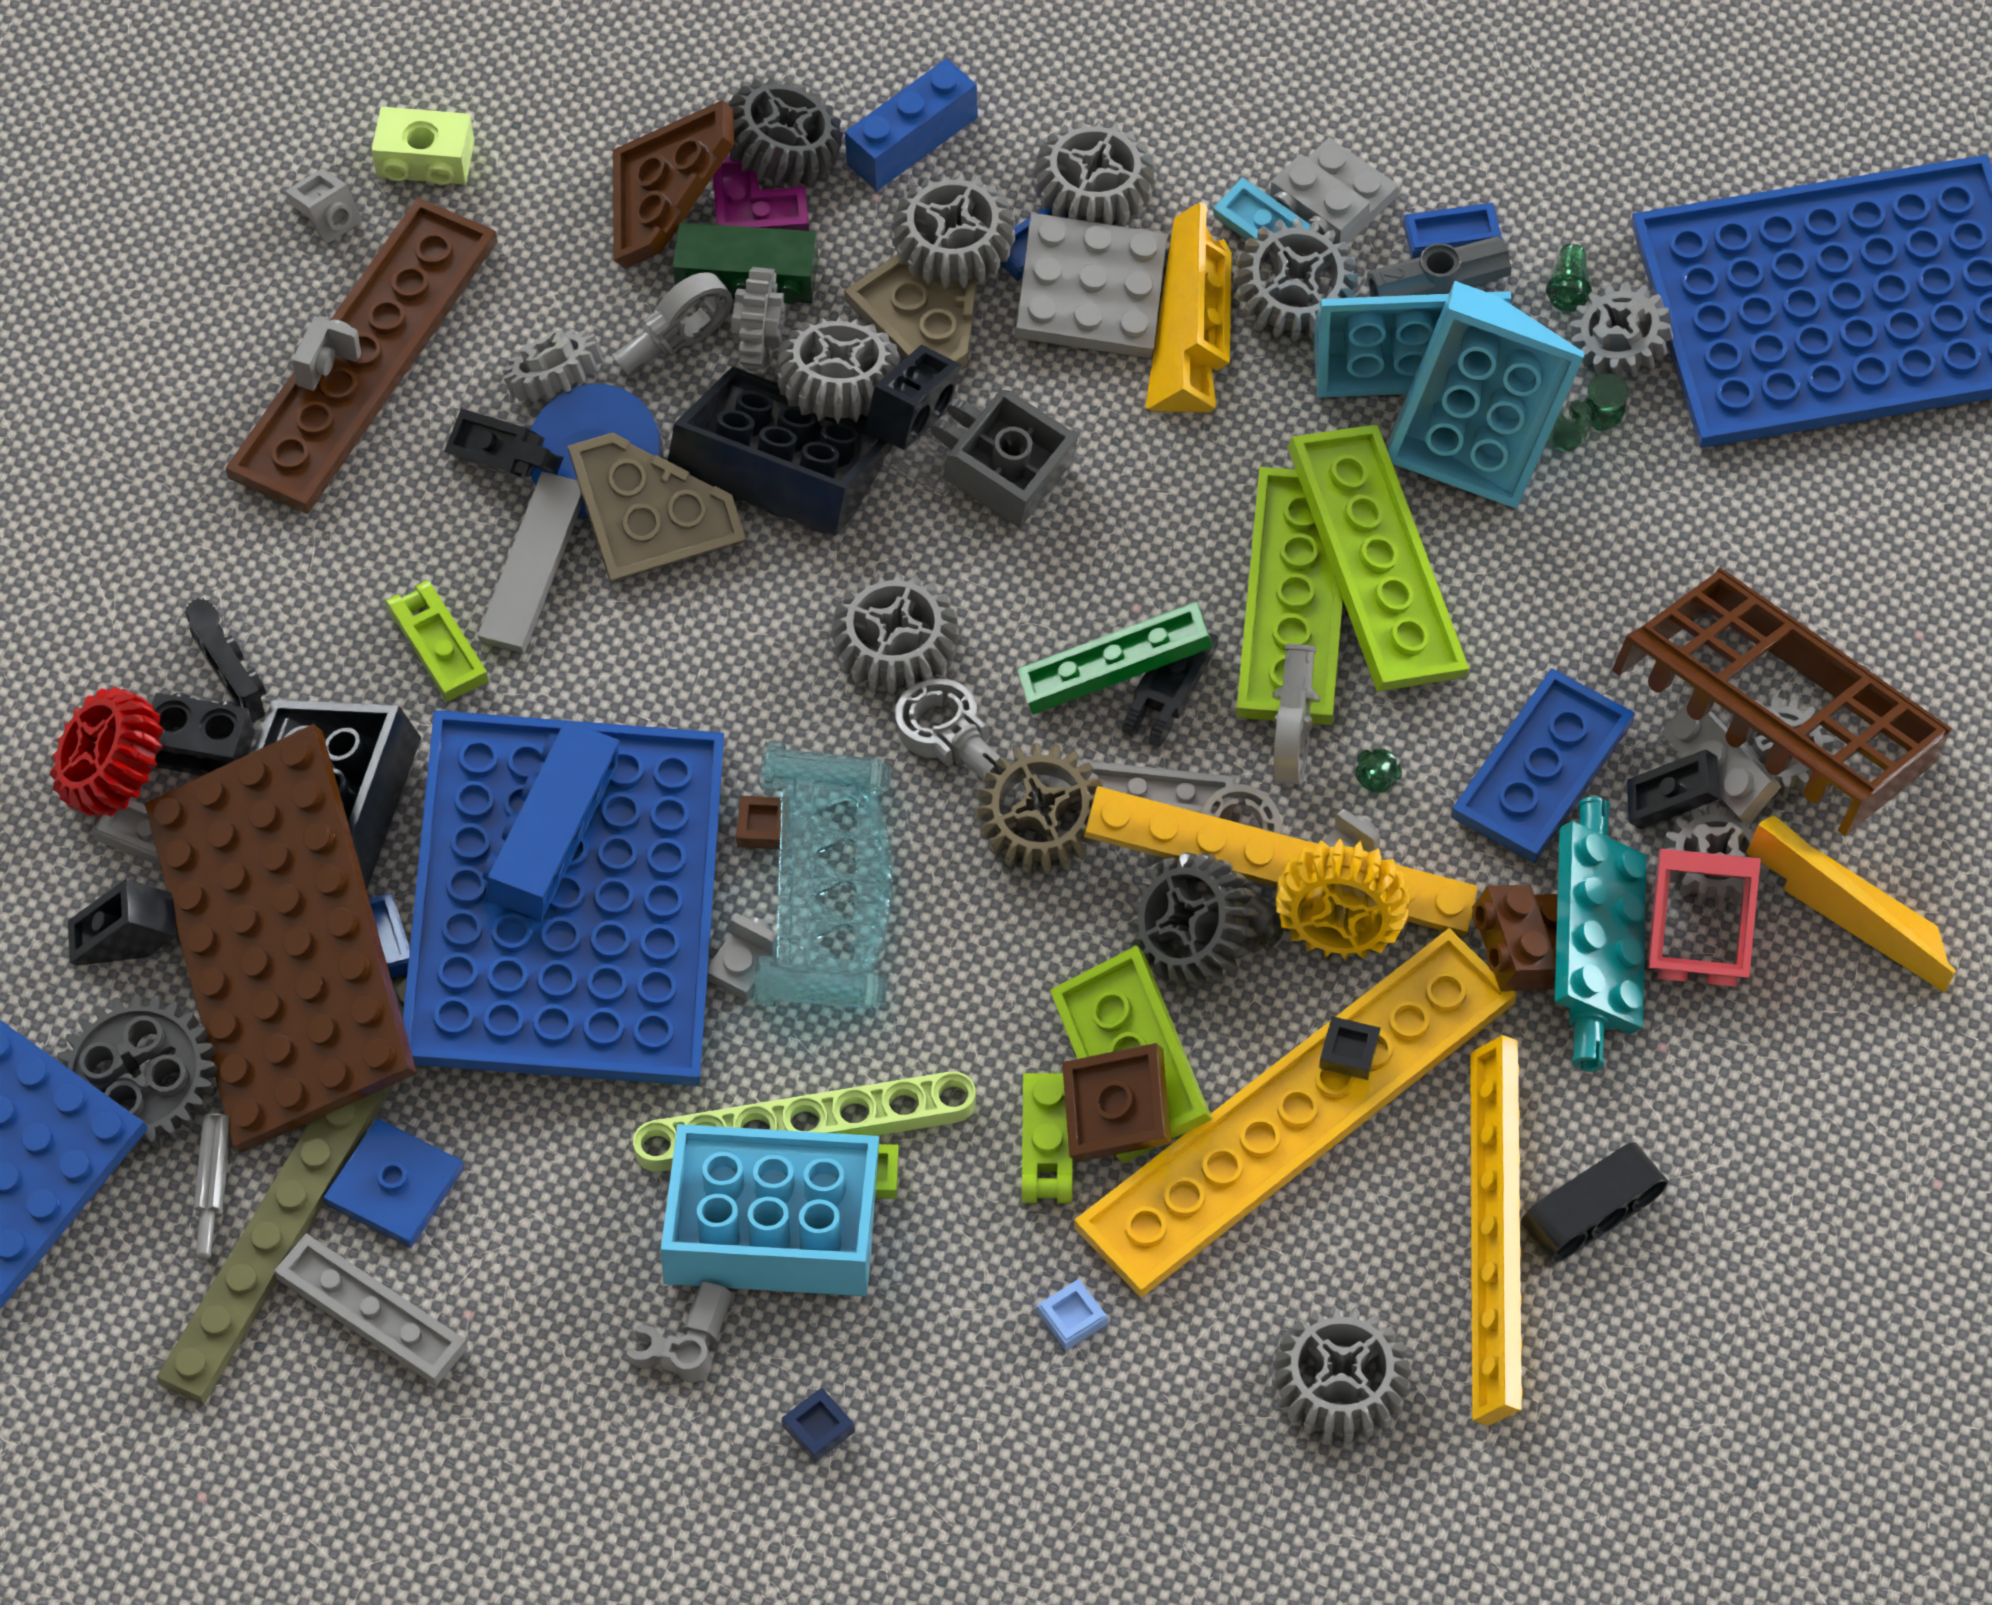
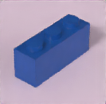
(911, 124)

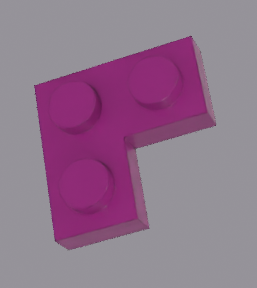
(745, 205)

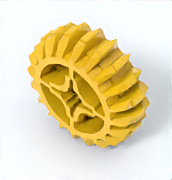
(1356, 899)

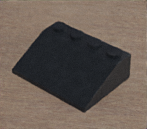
(774, 456)
(369, 756)

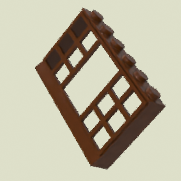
(1816, 659)

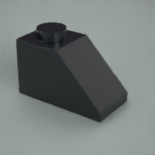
(122, 925)

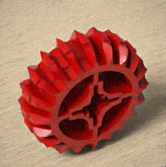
(106, 752)

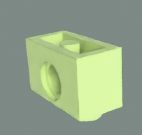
(423, 145)

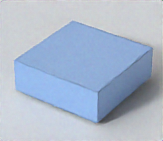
(1072, 1314)

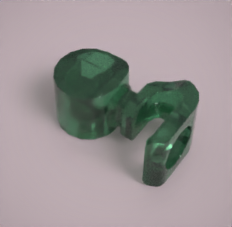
(1601, 408)

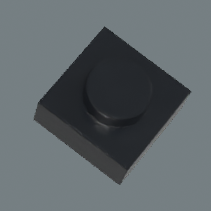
(1349, 1048)

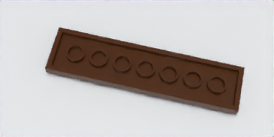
(396, 312)

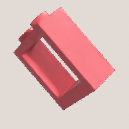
(1714, 865)

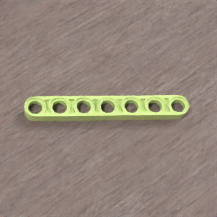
(827, 1108)

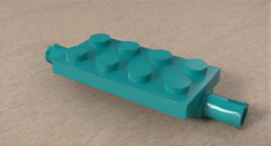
(1599, 932)

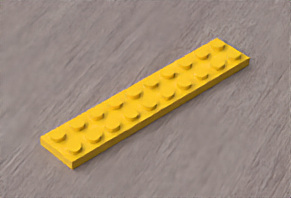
(1290, 1117)

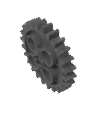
(116, 1039)

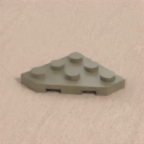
(916, 311)
(648, 508)

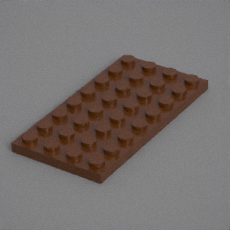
(279, 938)

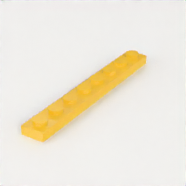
(1254, 852)
(1495, 1231)

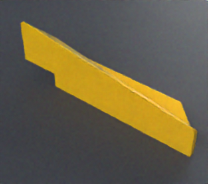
(1192, 318)
(1853, 902)

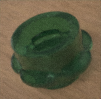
(1377, 770)

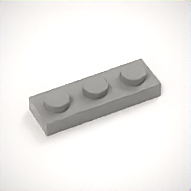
(1742, 779)

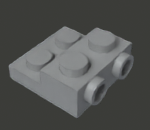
(1334, 190)

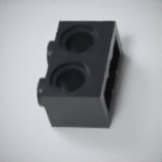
(912, 397)
(194, 746)

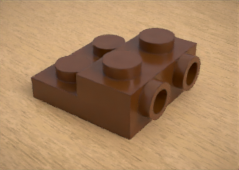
(1518, 936)

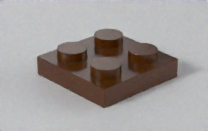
(1116, 1102)

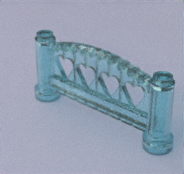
(802, 968)

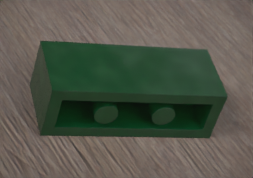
(736, 249)

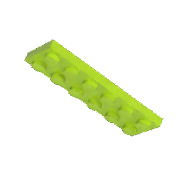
(1377, 557)
(1288, 600)

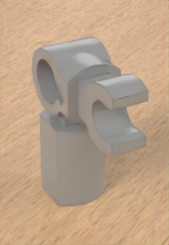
(687, 1354)

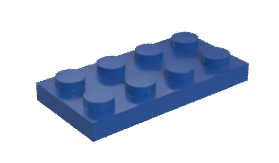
(1542, 765)

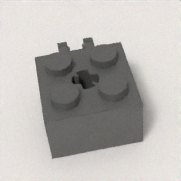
(1006, 455)

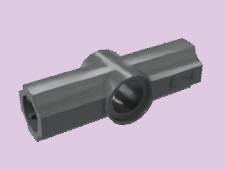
(1466, 264)

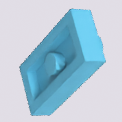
(1249, 209)

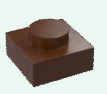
(759, 822)

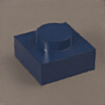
(818, 1424)

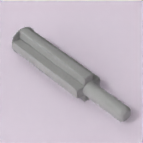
(211, 1179)

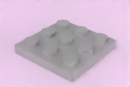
(1091, 285)

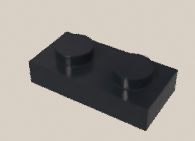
(1673, 789)

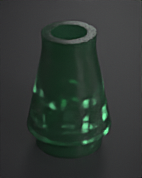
(1570, 279)

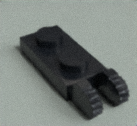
(225, 657)
(1168, 692)

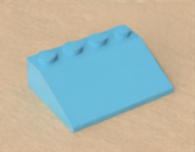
(1374, 342)
(1483, 397)
(770, 1210)

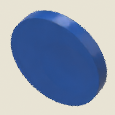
(591, 413)

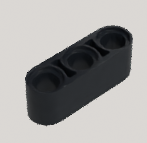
(1594, 1202)

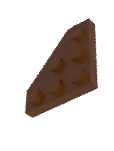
(663, 177)

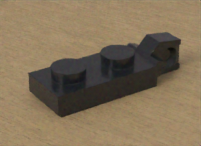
(500, 445)

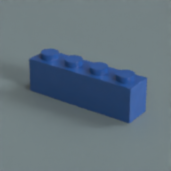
(551, 820)

